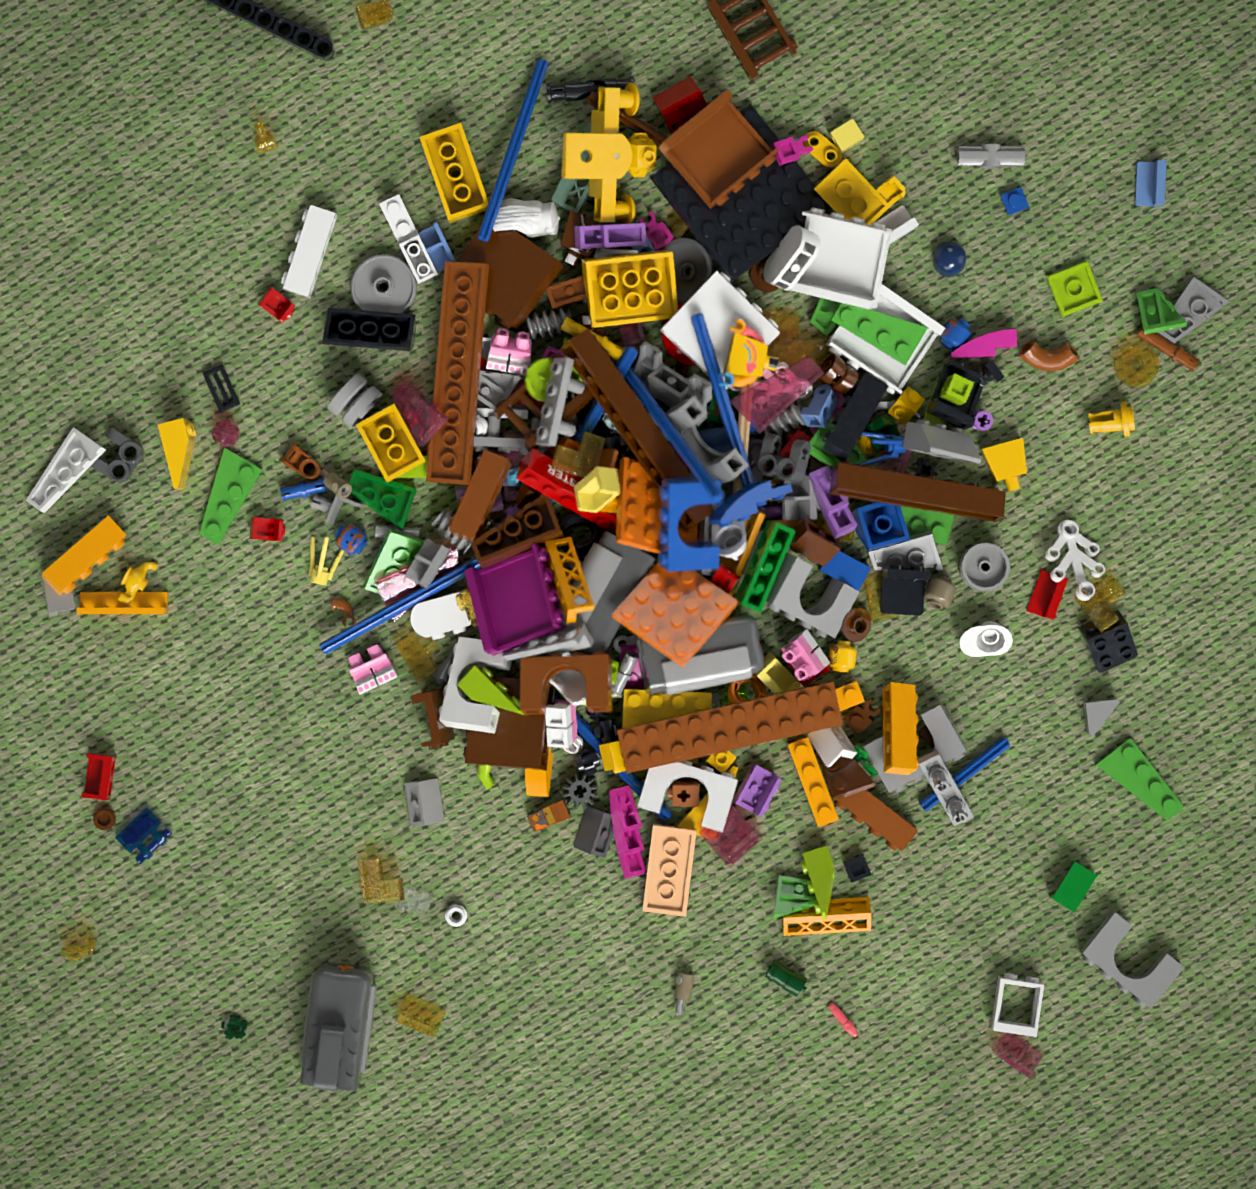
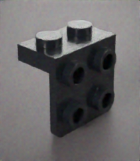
(903, 590)
(1110, 646)

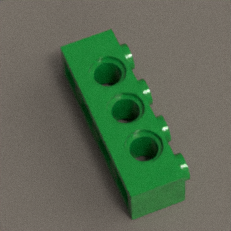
(764, 565)

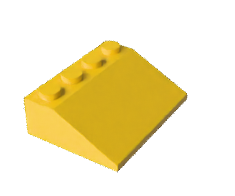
(630, 288)

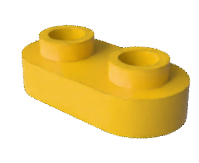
(822, 149)

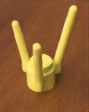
(319, 573)

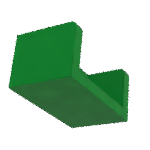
(1074, 886)

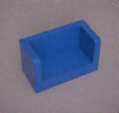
(846, 570)

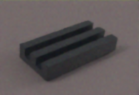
(229, 405)

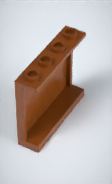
(717, 151)

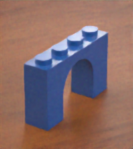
(675, 554)

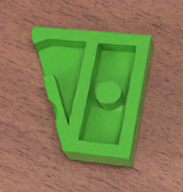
(1157, 312)
(792, 896)

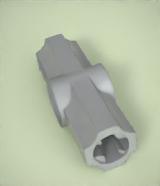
(991, 156)

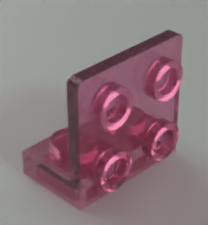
(735, 840)

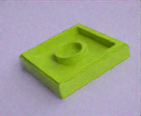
(1074, 288)

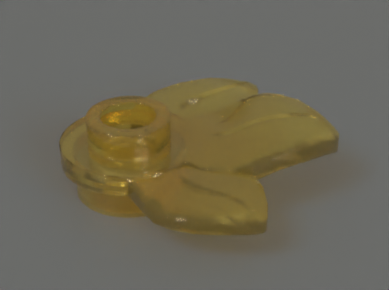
(464, 602)

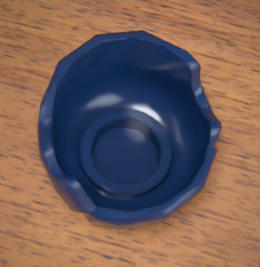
(949, 259)

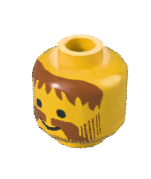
(842, 656)

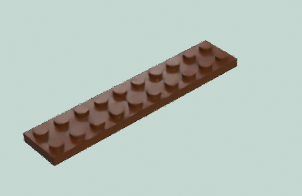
(458, 371)
(730, 727)

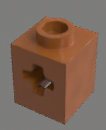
(691, 798)

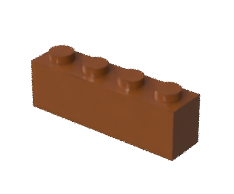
(480, 496)
(879, 817)

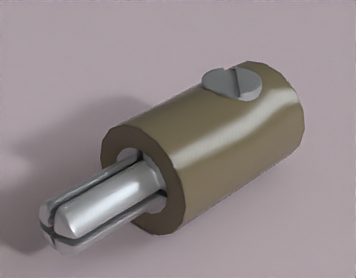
(336, 484)
(683, 990)

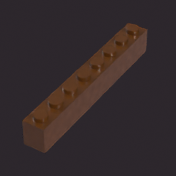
(917, 492)

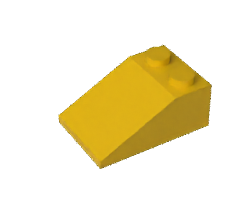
(390, 442)
(178, 446)

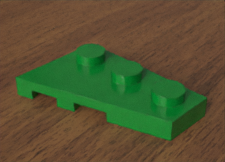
(387, 499)

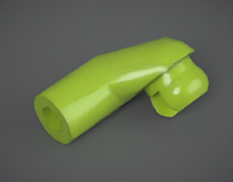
(484, 776)

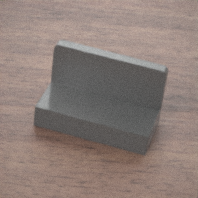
(595, 832)

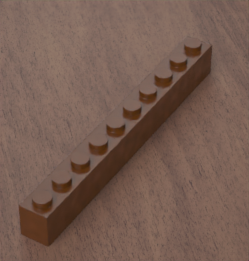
(629, 417)

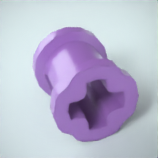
(986, 416)

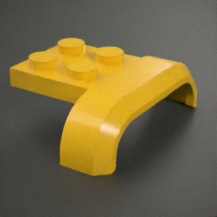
(854, 196)

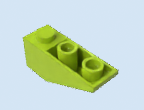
(484, 689)
(822, 875)

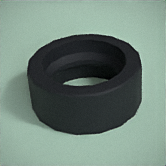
(573, 520)

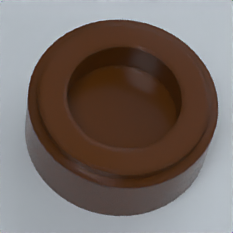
(104, 819)

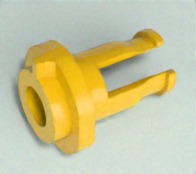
(1113, 420)

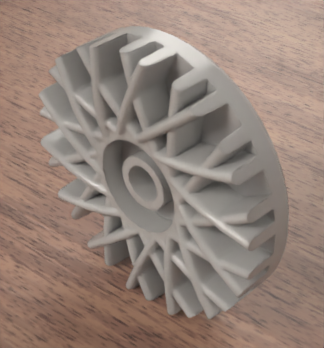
(383, 270)

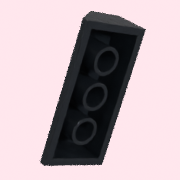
(369, 329)

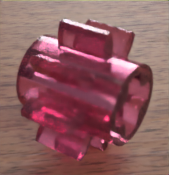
(225, 433)

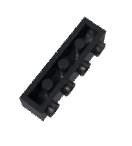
(854, 418)

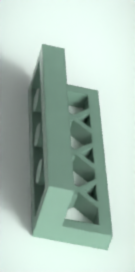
(566, 186)

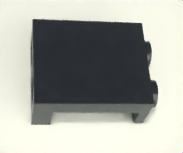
(957, 415)

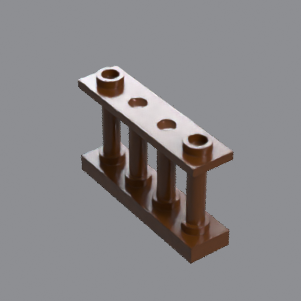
(741, 48)
(570, 409)

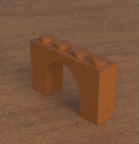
(538, 671)

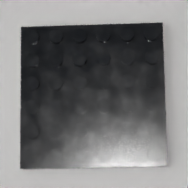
(753, 218)

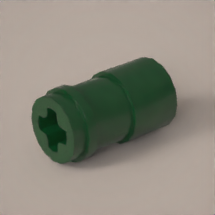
(786, 978)

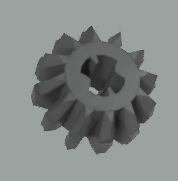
(586, 795)

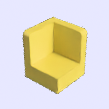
(846, 136)

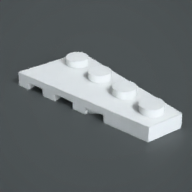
(68, 464)

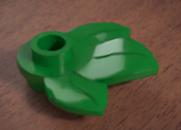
(861, 757)

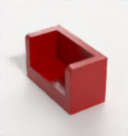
(99, 776)

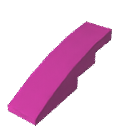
(626, 833)

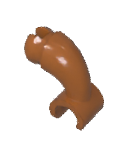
(344, 606)

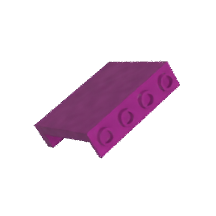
(515, 601)

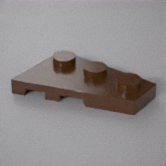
(845, 777)

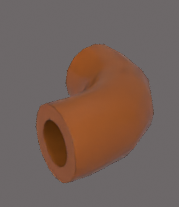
(1048, 359)

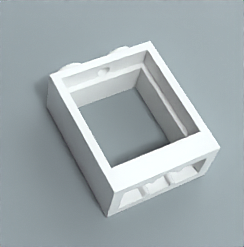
(1014, 1027)

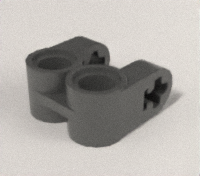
(770, 454)
(121, 458)

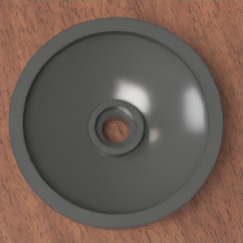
(689, 255)

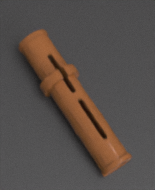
(1170, 349)

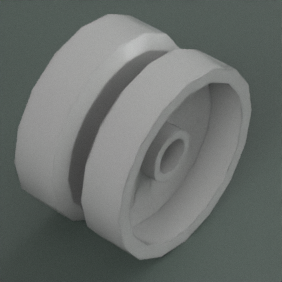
(353, 399)
(971, 570)

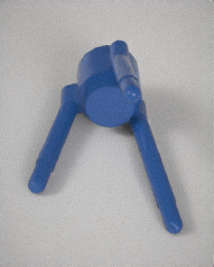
(892, 444)

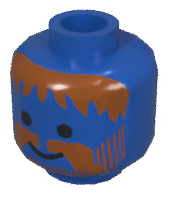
(955, 334)
(351, 539)

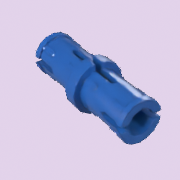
(303, 489)

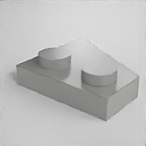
(496, 386)

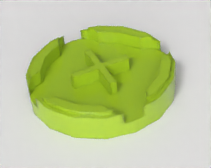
(538, 378)

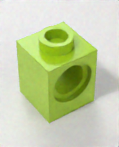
(956, 389)

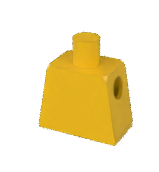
(1006, 462)

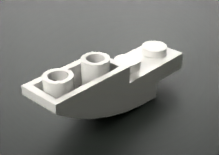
(408, 238)

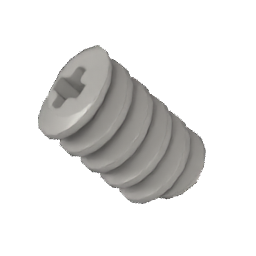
(547, 323)
(786, 419)
(443, 520)

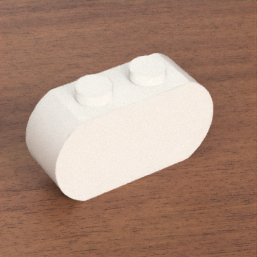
(791, 258)
(439, 616)

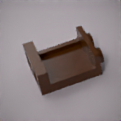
(439, 732)

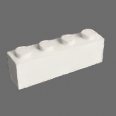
(309, 251)

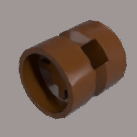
(838, 374)

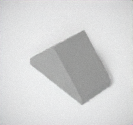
(1097, 713)

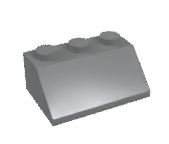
(940, 442)

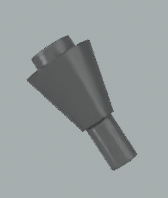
(441, 675)

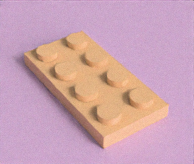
(669, 870)

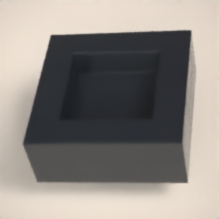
(992, 372)
(857, 868)

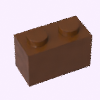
(814, 542)

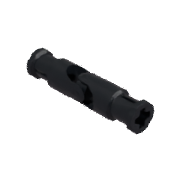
(580, 90)

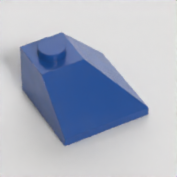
(880, 525)

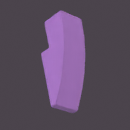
(610, 235)
(832, 506)

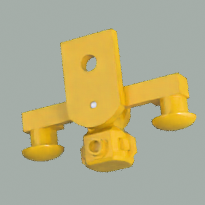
(609, 154)

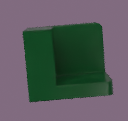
(882, 425)

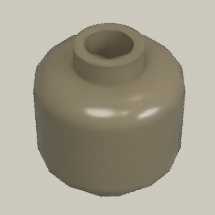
(939, 592)

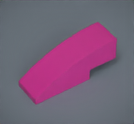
(985, 345)

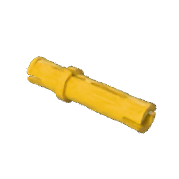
(612, 349)

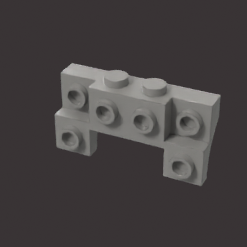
(666, 383)

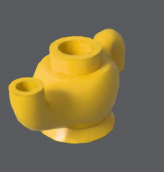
(135, 580)

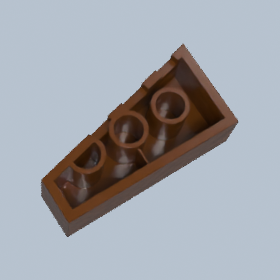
(518, 532)

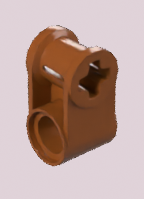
(298, 459)

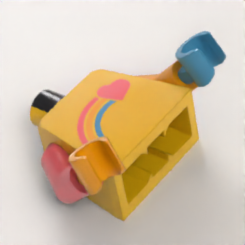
(746, 357)

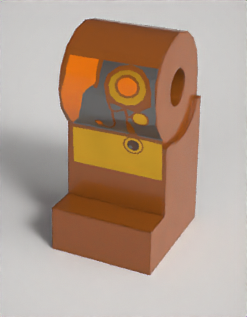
(549, 815)

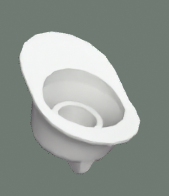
(730, 539)
(986, 640)

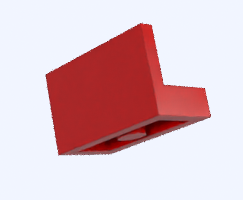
(1046, 596)

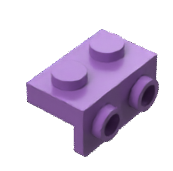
(757, 790)

